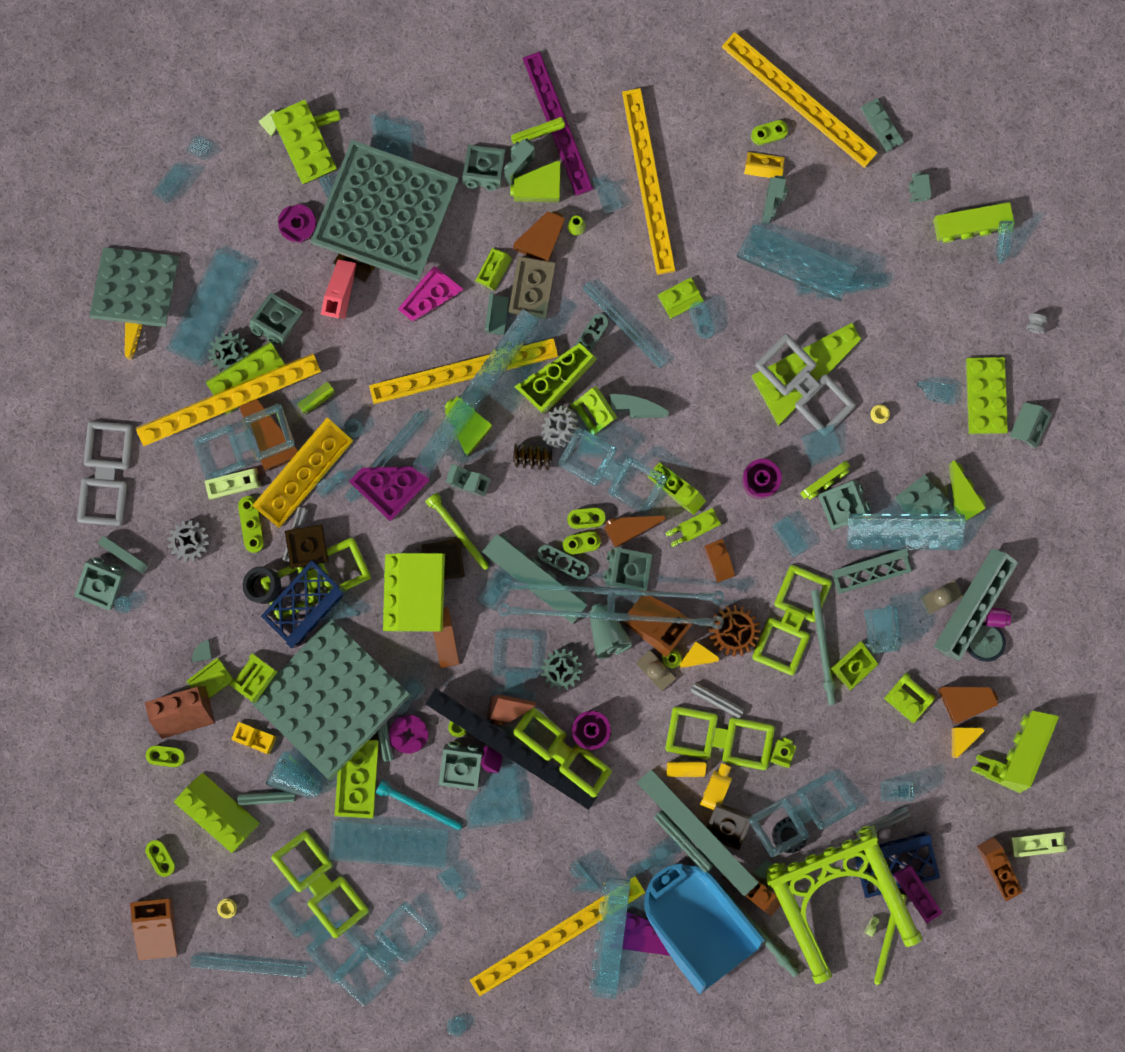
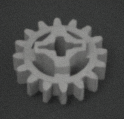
(559, 427)
(193, 533)

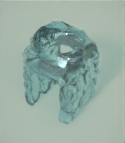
(883, 630)

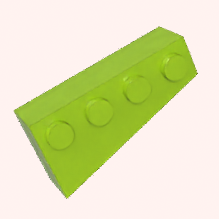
(556, 378)

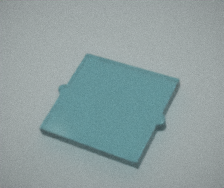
(821, 445)

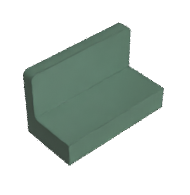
(496, 314)
(1030, 424)

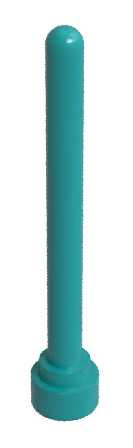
(385, 789)

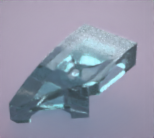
(607, 195)
(938, 392)
(340, 611)

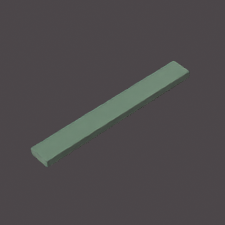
(697, 832)

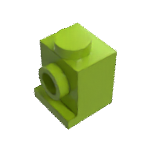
(778, 758)

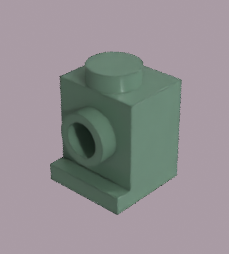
(920, 187)

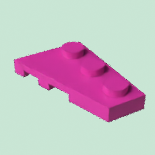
(429, 294)

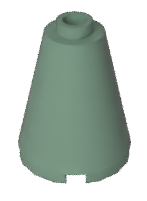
(608, 635)

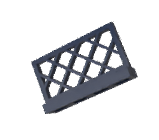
(315, 616)
(899, 846)

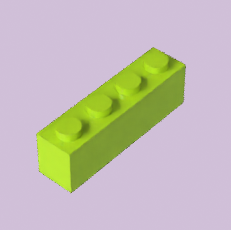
(971, 222)

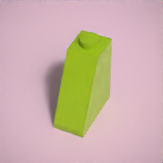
(538, 185)
(473, 432)

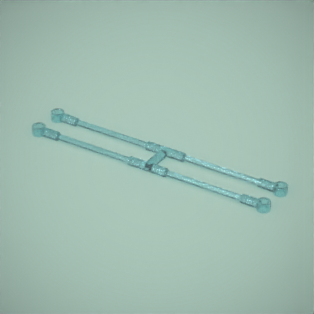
(610, 614)

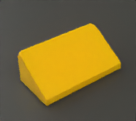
(764, 165)
(686, 769)

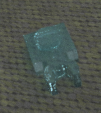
(326, 486)

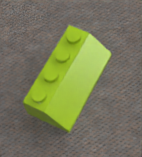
(1027, 750)
(217, 812)

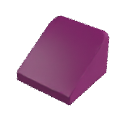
(491, 760)

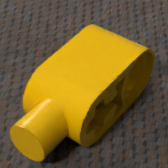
(717, 787)

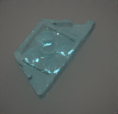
(392, 137)

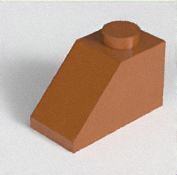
(719, 560)

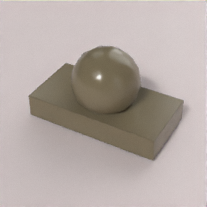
(941, 597)
(655, 670)

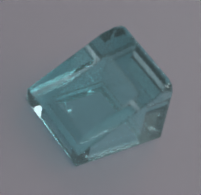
(199, 147)

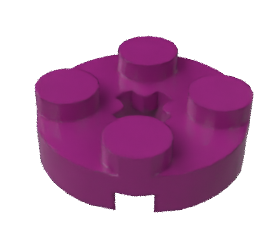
(297, 234)
(402, 725)

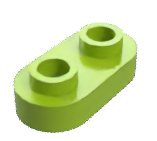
(770, 132)
(586, 518)
(582, 544)
(165, 756)
(157, 860)

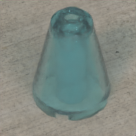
(293, 777)

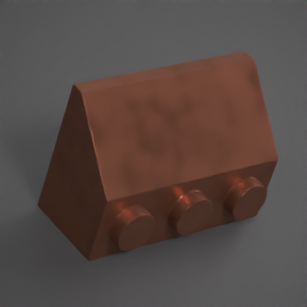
(180, 712)

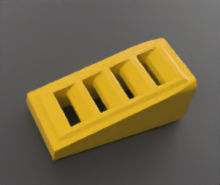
(132, 334)

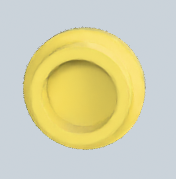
(880, 414)
(227, 908)

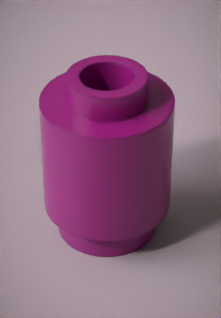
(998, 618)

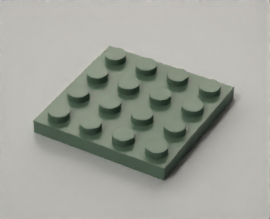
(134, 287)

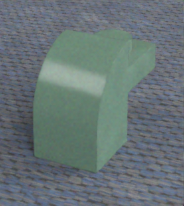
(467, 480)

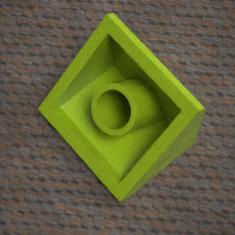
(854, 665)

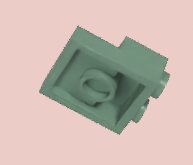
(521, 156)
(483, 167)
(775, 194)
(275, 319)
(922, 498)
(843, 501)
(628, 569)
(99, 583)
(460, 766)

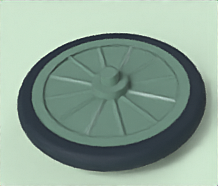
(987, 644)

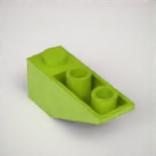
(680, 490)
(964, 498)

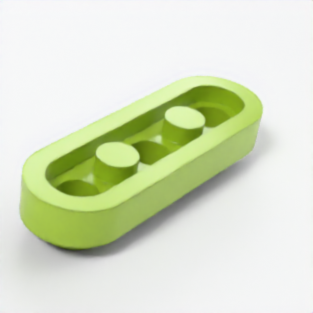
(826, 481)
(255, 532)

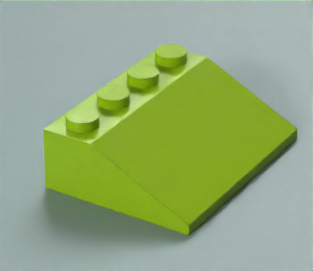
(413, 592)

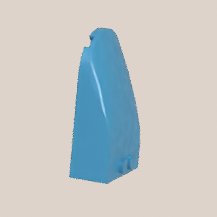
(698, 924)

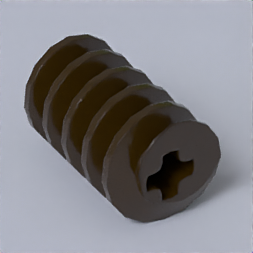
(532, 457)

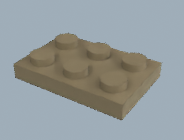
(532, 287)

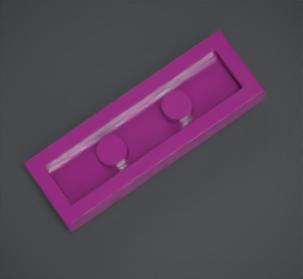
(917, 893)

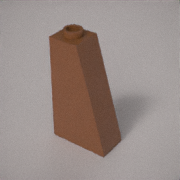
(268, 435)

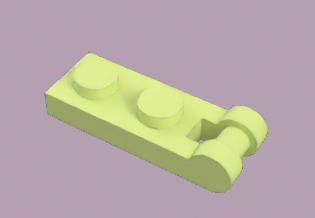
(232, 484)
(1038, 844)

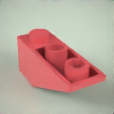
(339, 290)

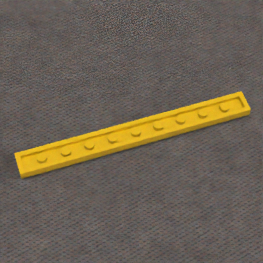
(799, 100)
(648, 181)
(456, 373)
(228, 399)
(545, 943)

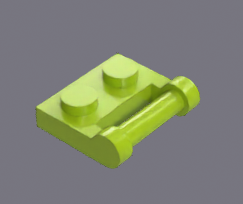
(598, 408)
(257, 681)
(906, 703)

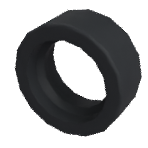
(248, 583)

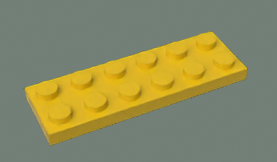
(302, 473)

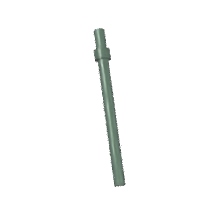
(829, 685)
(782, 958)

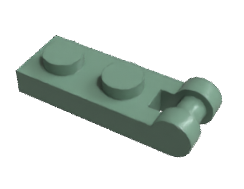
(881, 124)

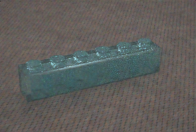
(611, 938)

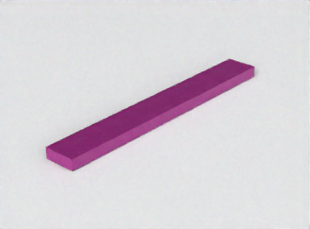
(552, 110)

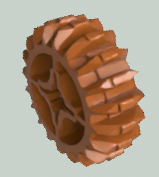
(739, 647)

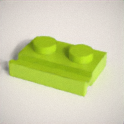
(680, 298)
(212, 676)

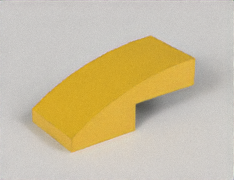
(253, 738)

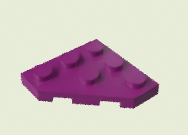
(388, 487)

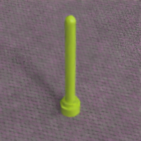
(436, 503)
(886, 947)

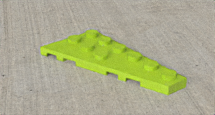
(825, 352)

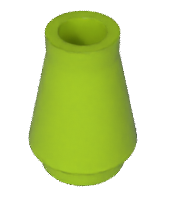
(576, 229)

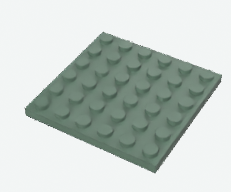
(384, 210)
(330, 699)

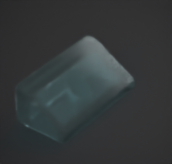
(170, 183)
(1004, 240)

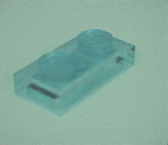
(790, 537)

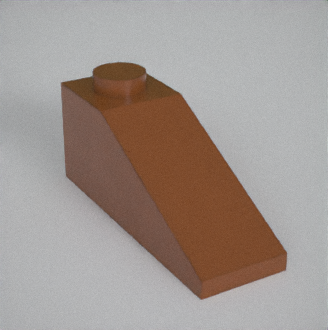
(627, 528)
(446, 643)

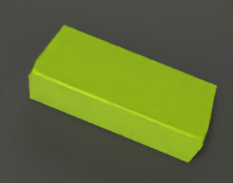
(493, 269)
(316, 398)

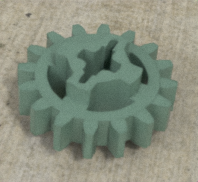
(233, 344)
(570, 670)

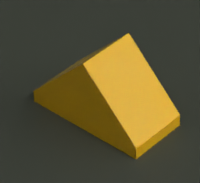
(697, 656)
(963, 738)

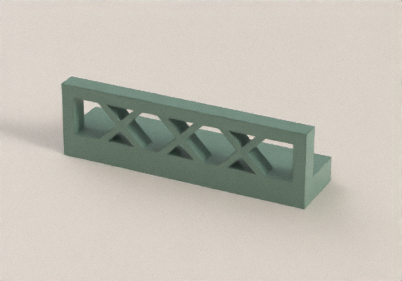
(863, 566)

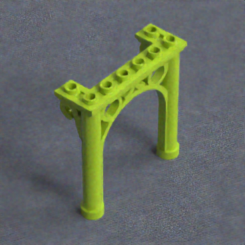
(866, 840)

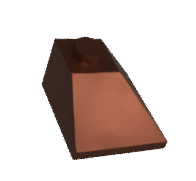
(506, 709)

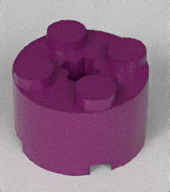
(769, 471)
(591, 719)

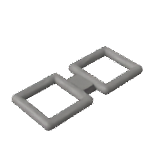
(804, 383)
(105, 473)

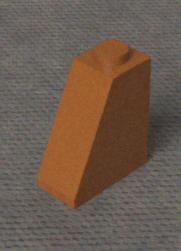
(541, 237)
(967, 701)

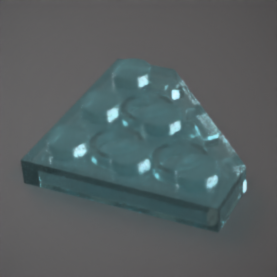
(498, 800)

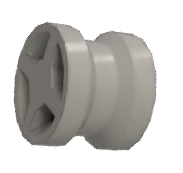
(1036, 323)

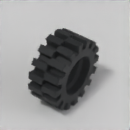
(777, 835)

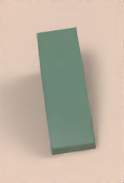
(637, 406)

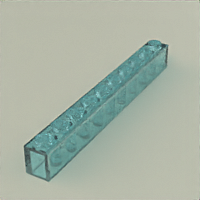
(475, 393)

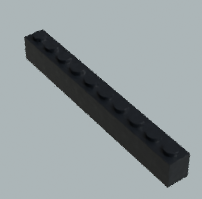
(507, 746)

